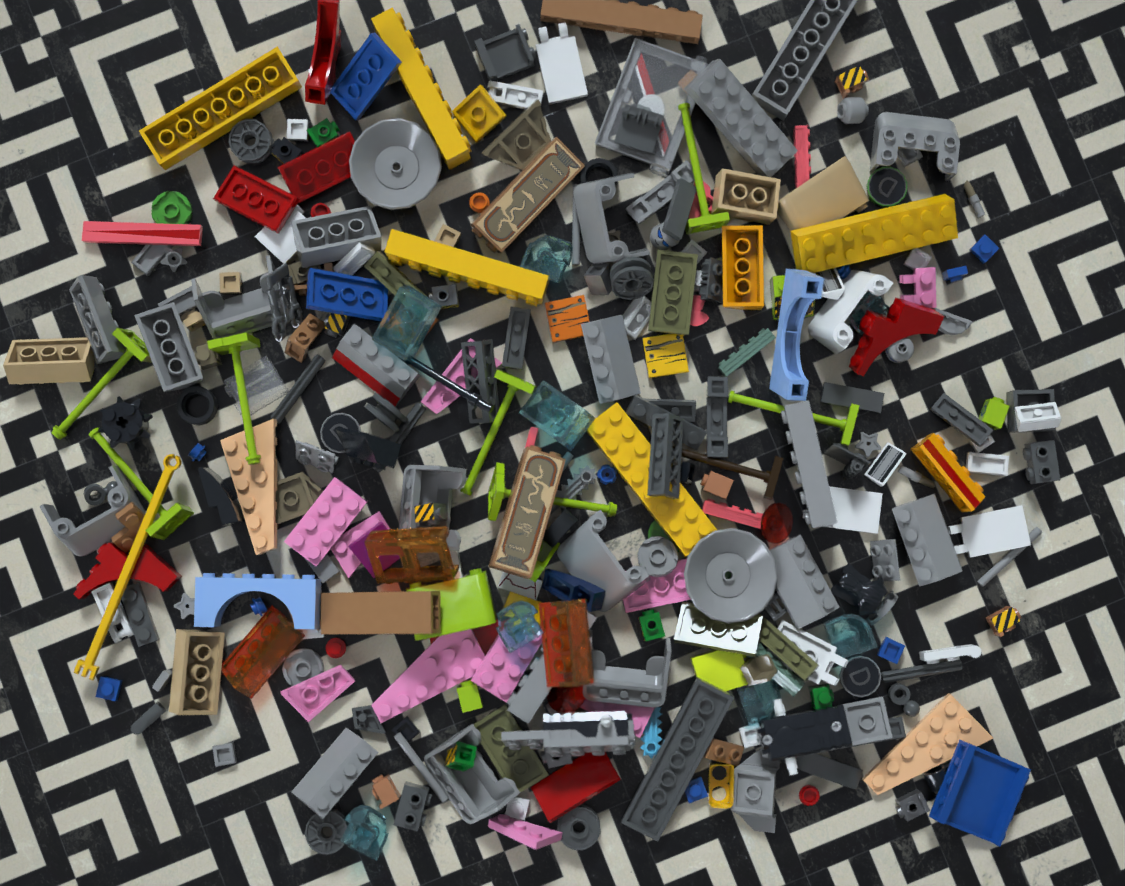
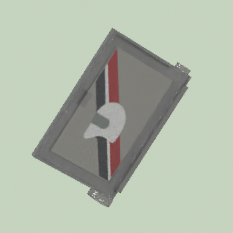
(654, 82)

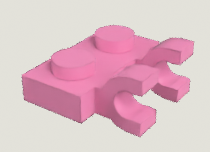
(924, 286)

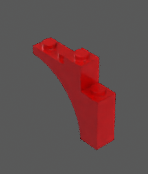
(325, 52)
(882, 330)
(148, 568)

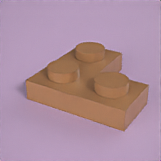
(131, 518)

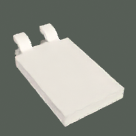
(560, 66)
(855, 510)
(992, 532)
(816, 649)

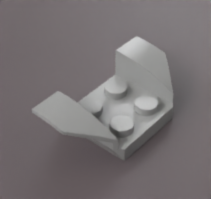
(756, 792)

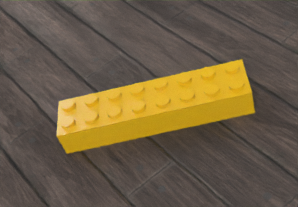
(419, 85)
(220, 108)
(874, 234)
(466, 267)
(630, 456)

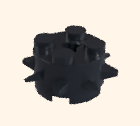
(113, 423)

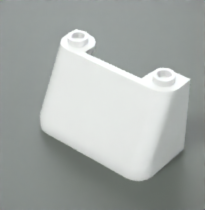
(829, 324)

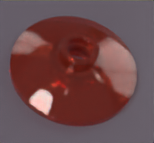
(776, 523)
(567, 701)

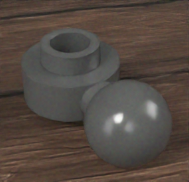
(100, 496)
(911, 708)

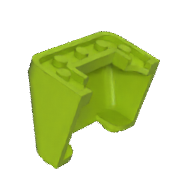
(463, 601)

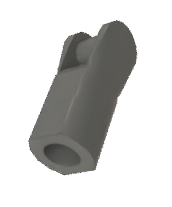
(148, 718)

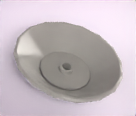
(390, 144)
(751, 578)

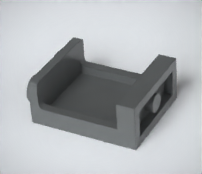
(505, 53)

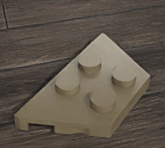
(521, 139)
(295, 496)

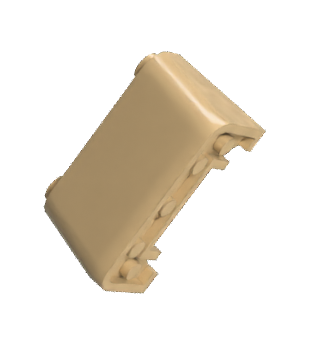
(824, 197)

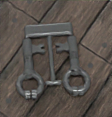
(273, 295)

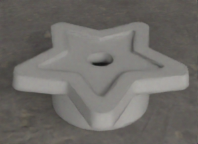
(177, 253)
(863, 443)
(182, 606)

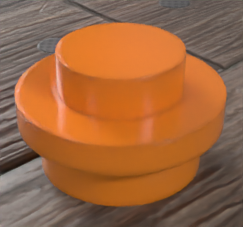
(479, 202)

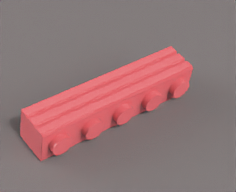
(802, 156)
(732, 513)

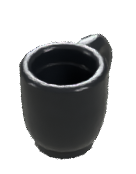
(935, 777)

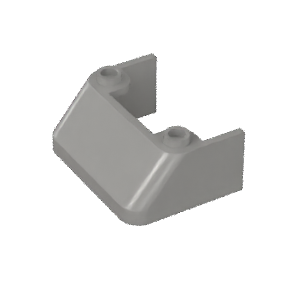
(592, 221)
(237, 314)
(100, 529)
(627, 684)

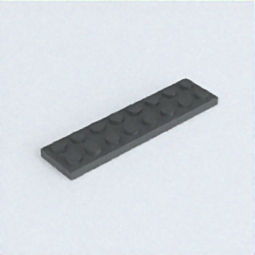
(677, 759)

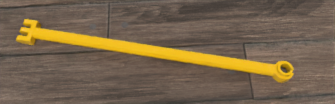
(127, 570)

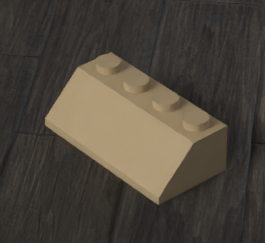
(49, 361)
(196, 672)

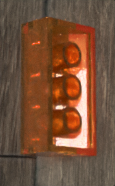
(566, 643)
(261, 652)

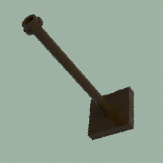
(769, 476)

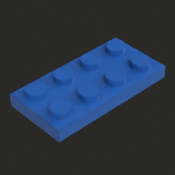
(365, 76)
(346, 295)

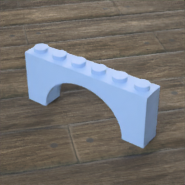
(798, 293)
(216, 593)

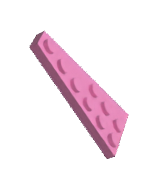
(440, 667)

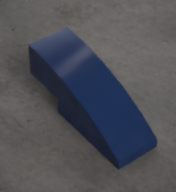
(570, 588)

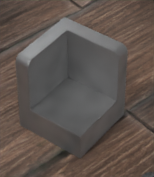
(598, 279)

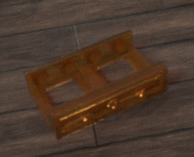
(407, 544)

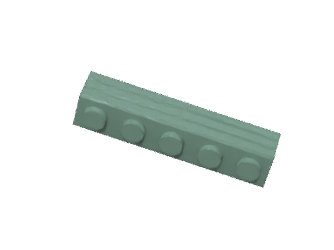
(746, 352)
(784, 676)

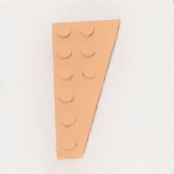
(256, 483)
(927, 745)

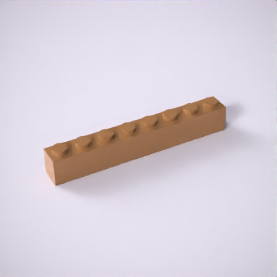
(625, 18)

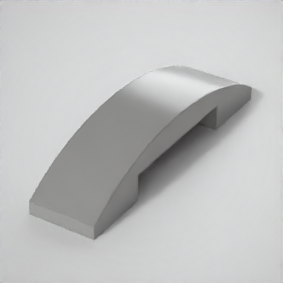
(660, 194)

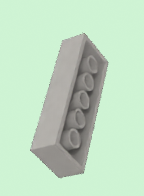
(740, 119)
(810, 464)
(533, 687)

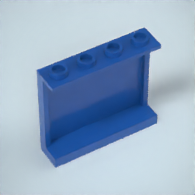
(979, 793)

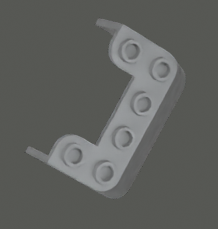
(915, 133)
(430, 485)
(476, 790)

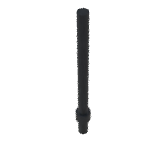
(473, 398)

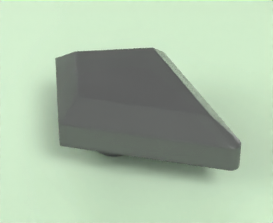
(366, 719)

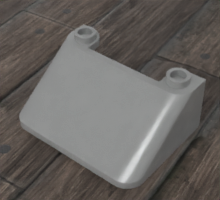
(591, 560)

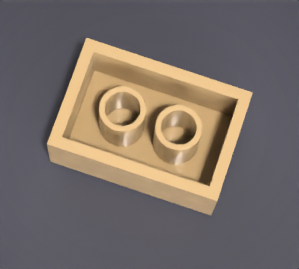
(746, 196)

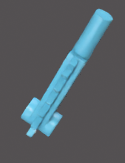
(651, 734)

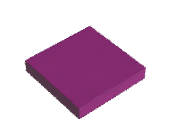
(359, 549)

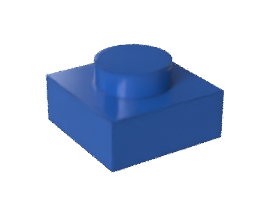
(984, 248)
(955, 274)
(891, 650)
(108, 688)
(696, 790)

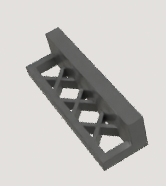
(484, 381)
(663, 454)

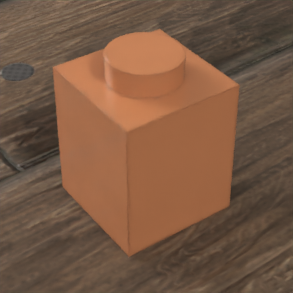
(716, 484)

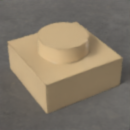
(447, 236)
(230, 282)
(194, 321)

